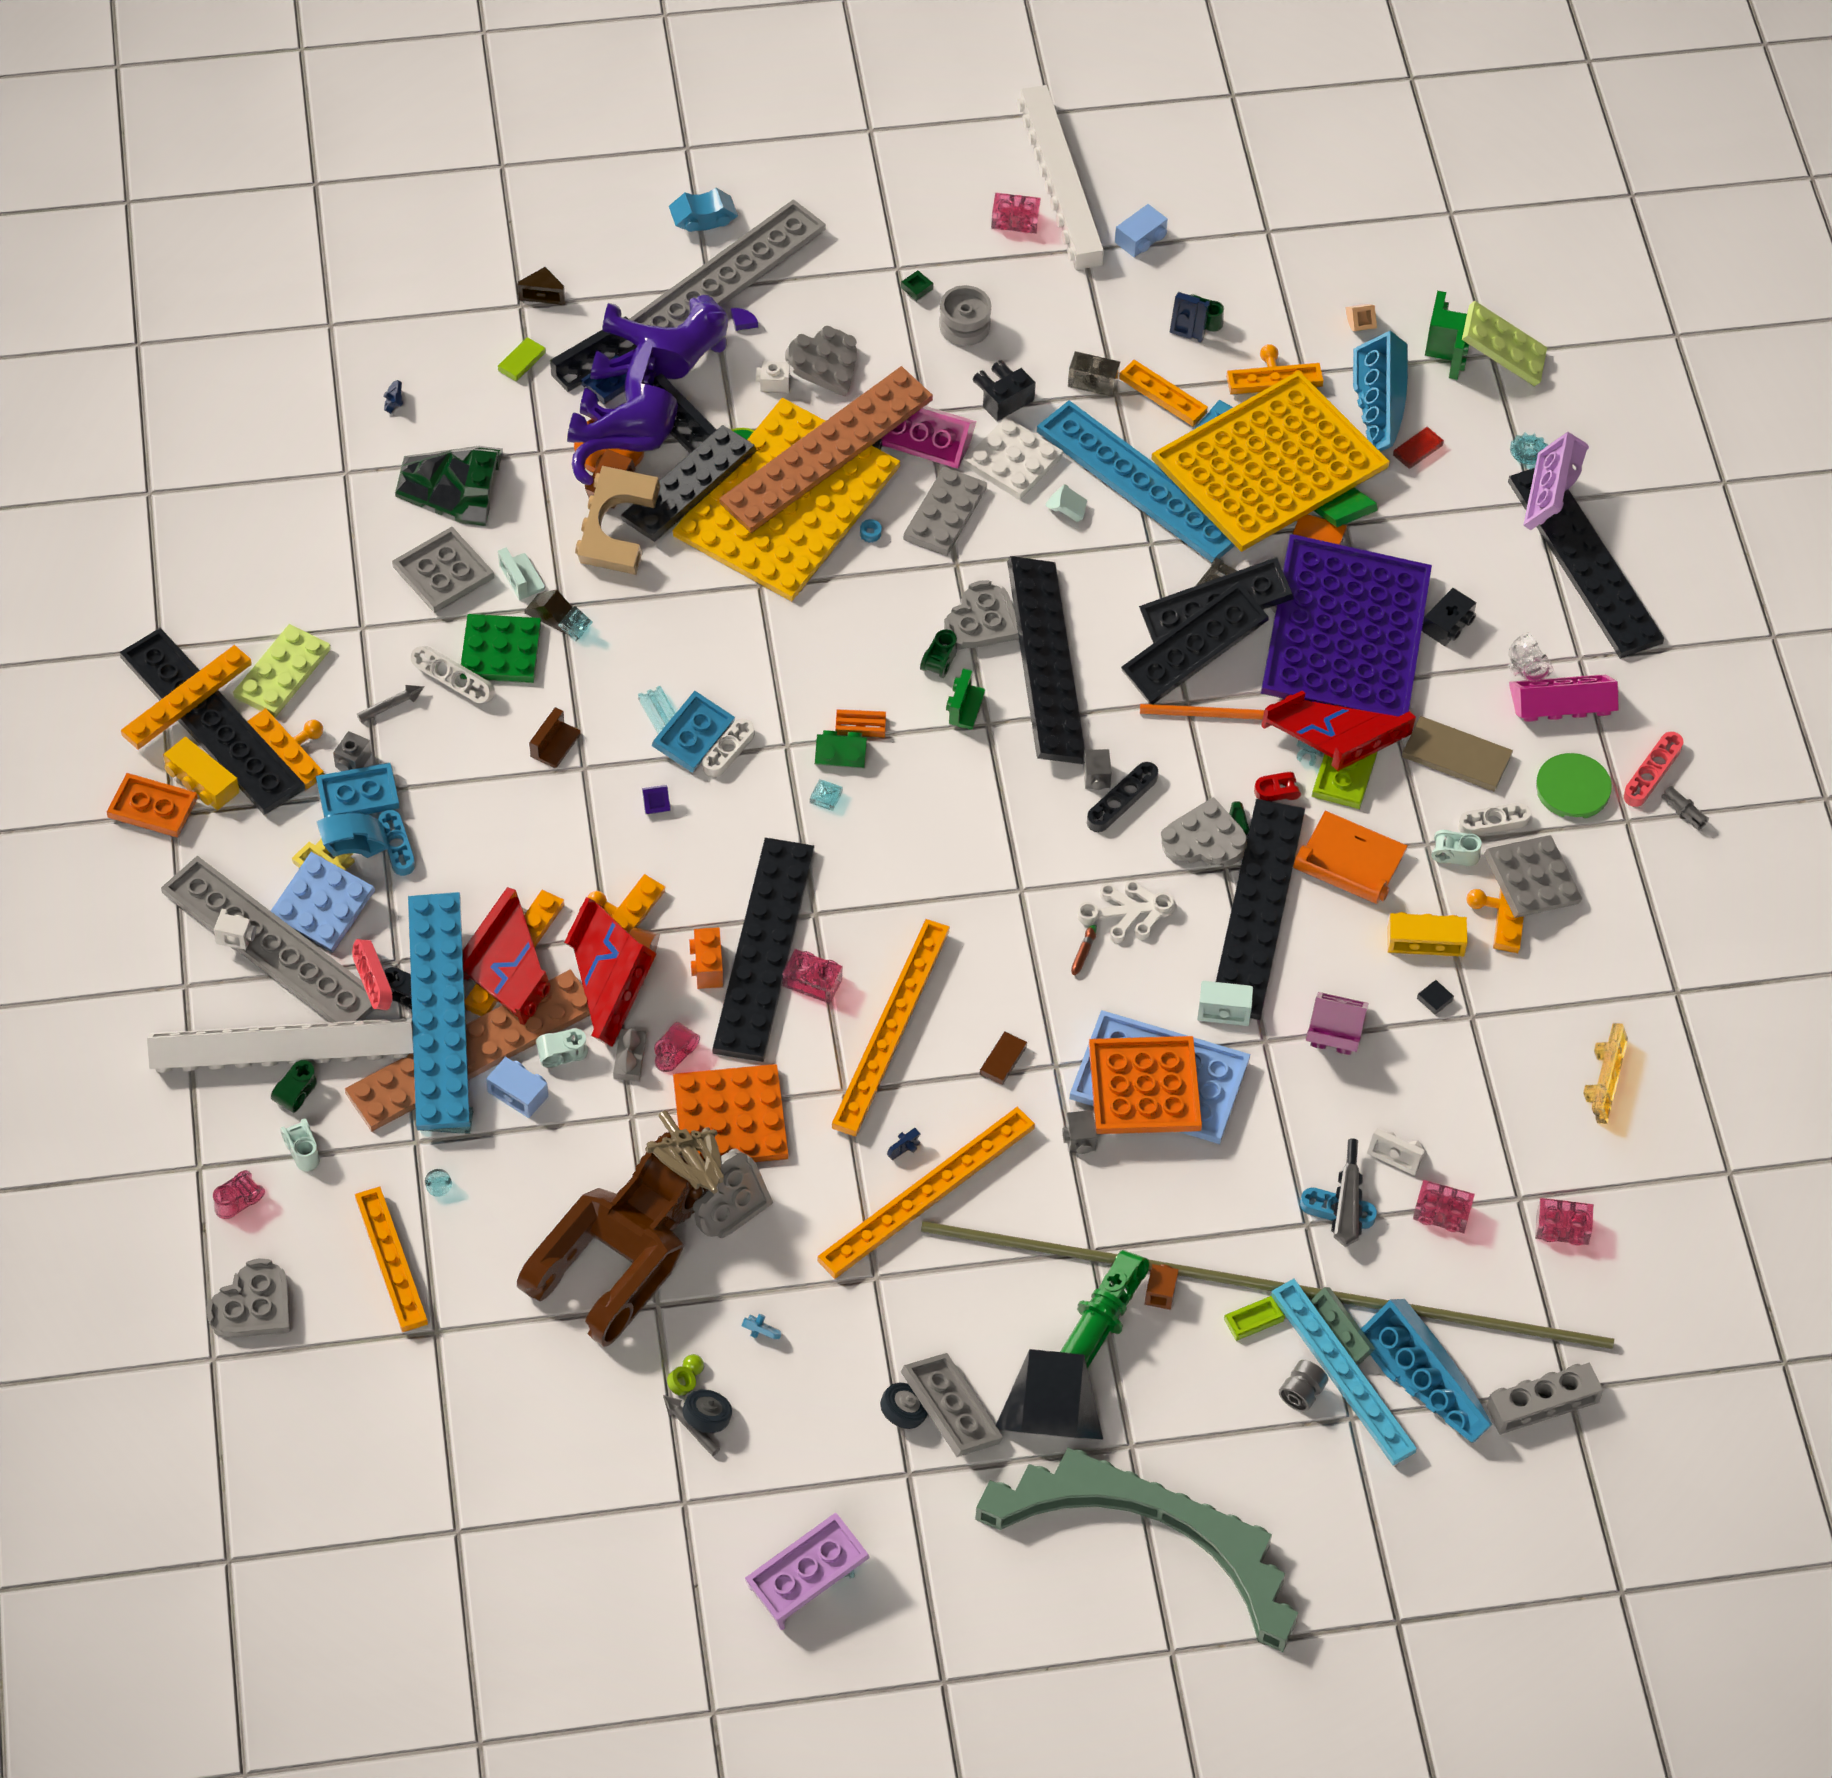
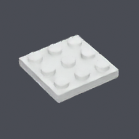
(1013, 458)

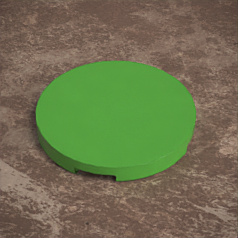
(1573, 785)

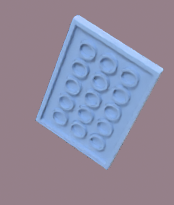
(1217, 1067)

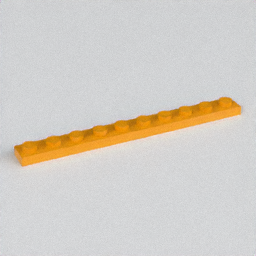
(890, 1028)
(925, 1192)

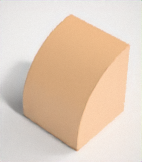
(1361, 317)

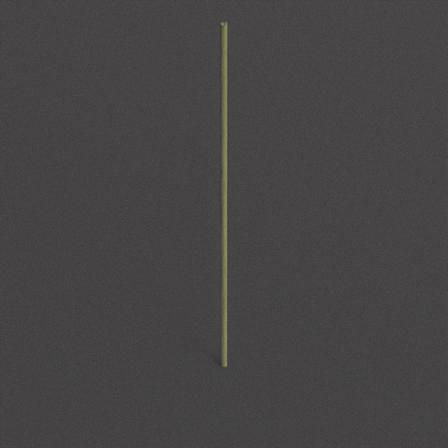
(1270, 1285)

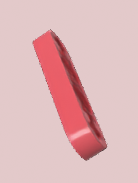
(1652, 768)
(372, 974)

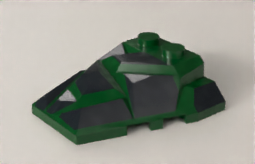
(451, 481)

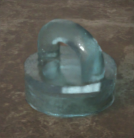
(438, 1182)

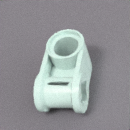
(1458, 848)
(561, 1047)
(299, 1142)

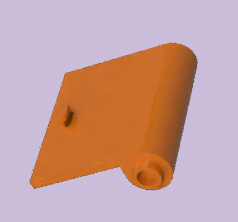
(1350, 857)

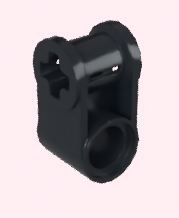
(400, 987)

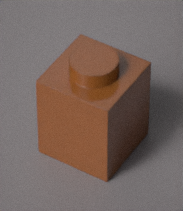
(1161, 1286)

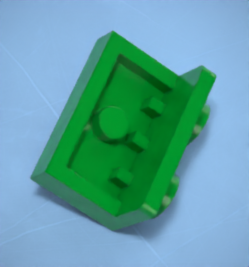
(966, 701)
(840, 750)

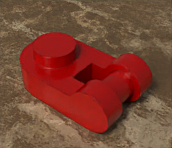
(1269, 788)

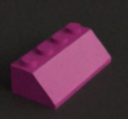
(933, 436)
(1565, 697)

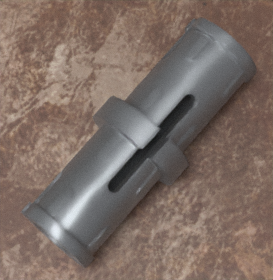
(1685, 807)

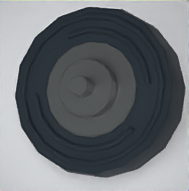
(707, 1411)

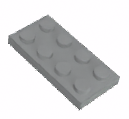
(945, 511)
(951, 1404)

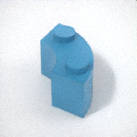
(703, 210)
(352, 834)

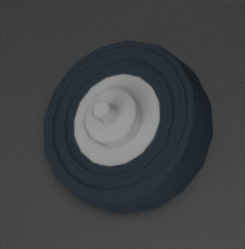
(902, 1406)

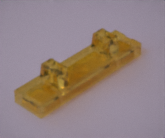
(1612, 1056)

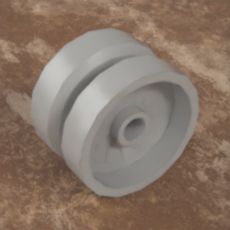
(965, 315)

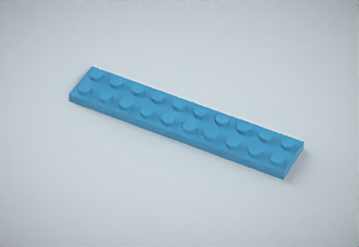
(1133, 477)
(438, 1011)

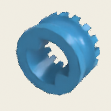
(870, 537)

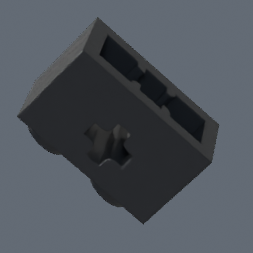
(1449, 617)

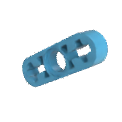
(394, 852)
(1318, 1210)

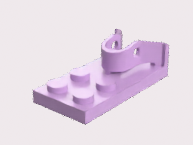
(1553, 477)
(806, 1568)

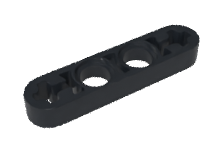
(1120, 795)

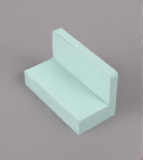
(520, 574)
(1225, 1003)

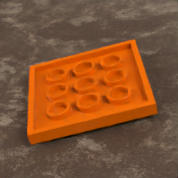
(1144, 1085)
(739, 1105)

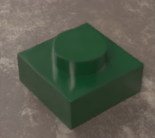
(917, 285)

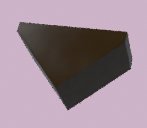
(541, 288)
(549, 607)

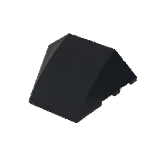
(1052, 1397)

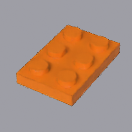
(152, 805)

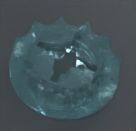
(1523, 455)

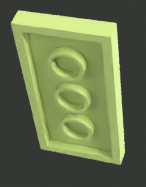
(1504, 343)
(282, 670)

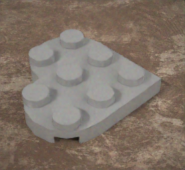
(825, 359)
(983, 616)
(1205, 835)
(737, 1199)
(253, 1303)

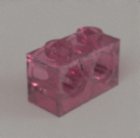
(1015, 213)
(810, 980)
(1445, 1201)
(1564, 1215)

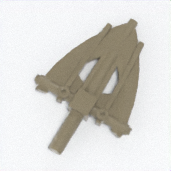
(681, 1142)

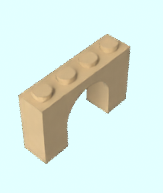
(613, 488)

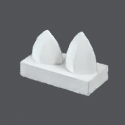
(1396, 1151)

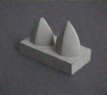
(629, 1055)

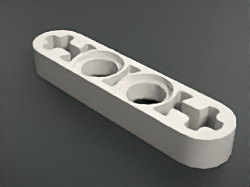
(452, 674)

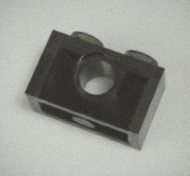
(1093, 374)

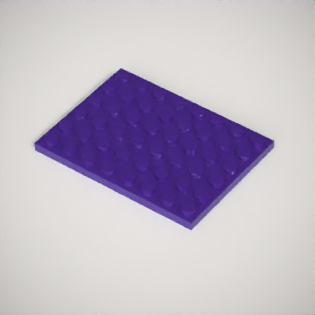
(1348, 629)

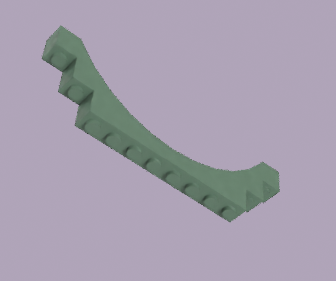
(1096, 1483)

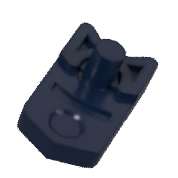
(393, 396)
(907, 1142)

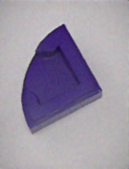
(743, 319)

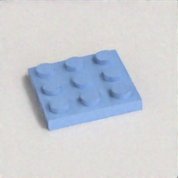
(322, 901)

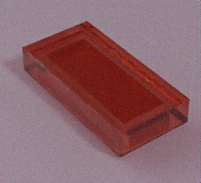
(1418, 447)

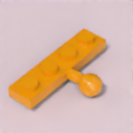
(1259, 379)
(289, 747)
(635, 905)
(1507, 928)

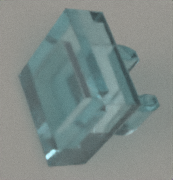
(575, 623)
(1306, 749)

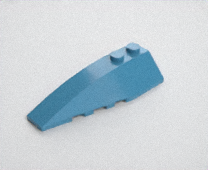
(1381, 385)
(1421, 1365)

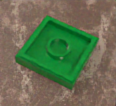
(1347, 508)

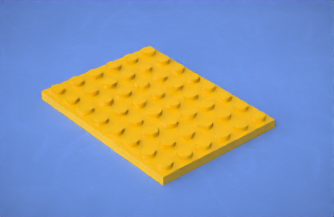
(1270, 460)
(802, 536)

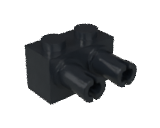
(1007, 394)

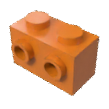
(708, 958)

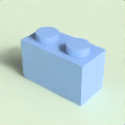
(1141, 230)
(517, 1087)

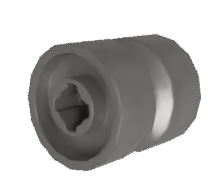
(1305, 1382)

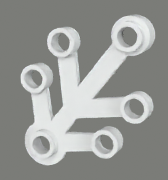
(1129, 909)

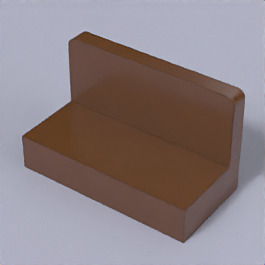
(553, 739)

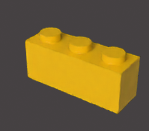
(201, 773)
(1427, 934)

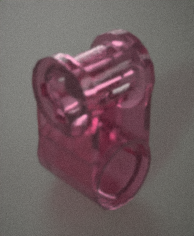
(675, 1047)
(241, 1193)

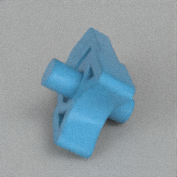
(757, 1326)

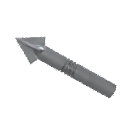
(411, 692)
(674, 1407)

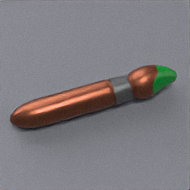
(1090, 935)

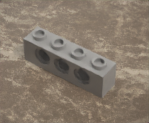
(1536, 1409)

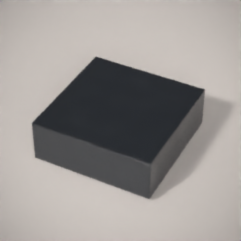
(1435, 997)

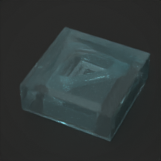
(826, 794)

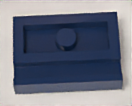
(1189, 317)
(605, 388)

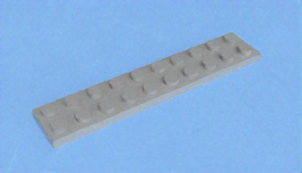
(736, 265)
(276, 945)

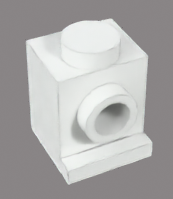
(774, 376)
(233, 930)

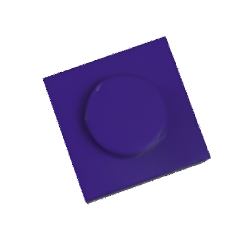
(656, 799)

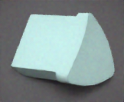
(1068, 503)

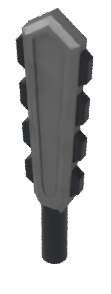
(1348, 1210)

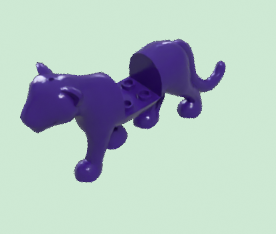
(649, 410)

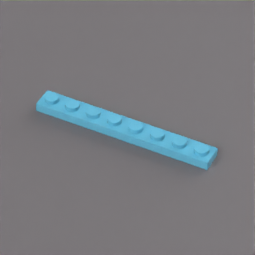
(1343, 1372)

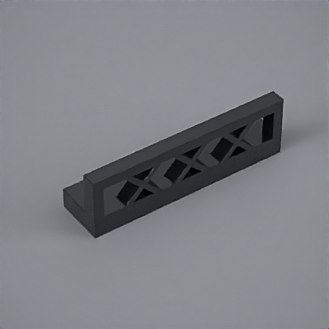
(573, 359)
(688, 416)

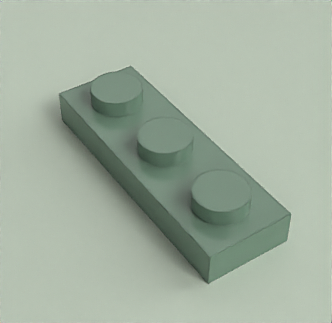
(1343, 1325)

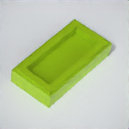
(521, 359)
(1254, 1318)

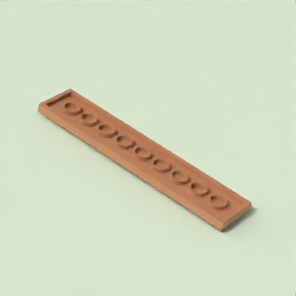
(826, 449)
(489, 1040)

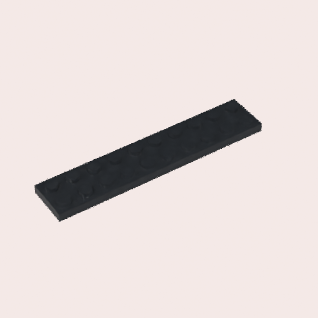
(1594, 573)
(1046, 660)
(215, 724)
(1260, 898)
(763, 950)

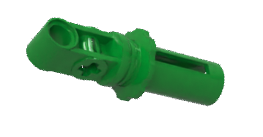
(1107, 1304)

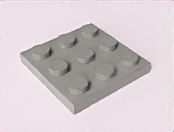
(443, 569)
(1532, 876)

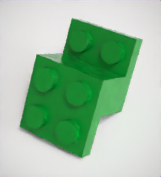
(1446, 336)

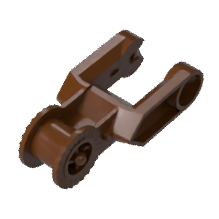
(634, 1224)

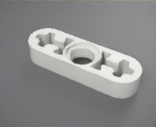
(728, 737)
(1499, 811)

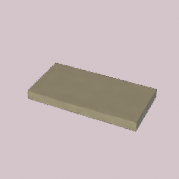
(1457, 753)

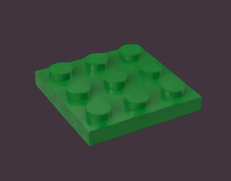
(501, 647)

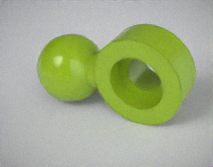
(682, 1378)

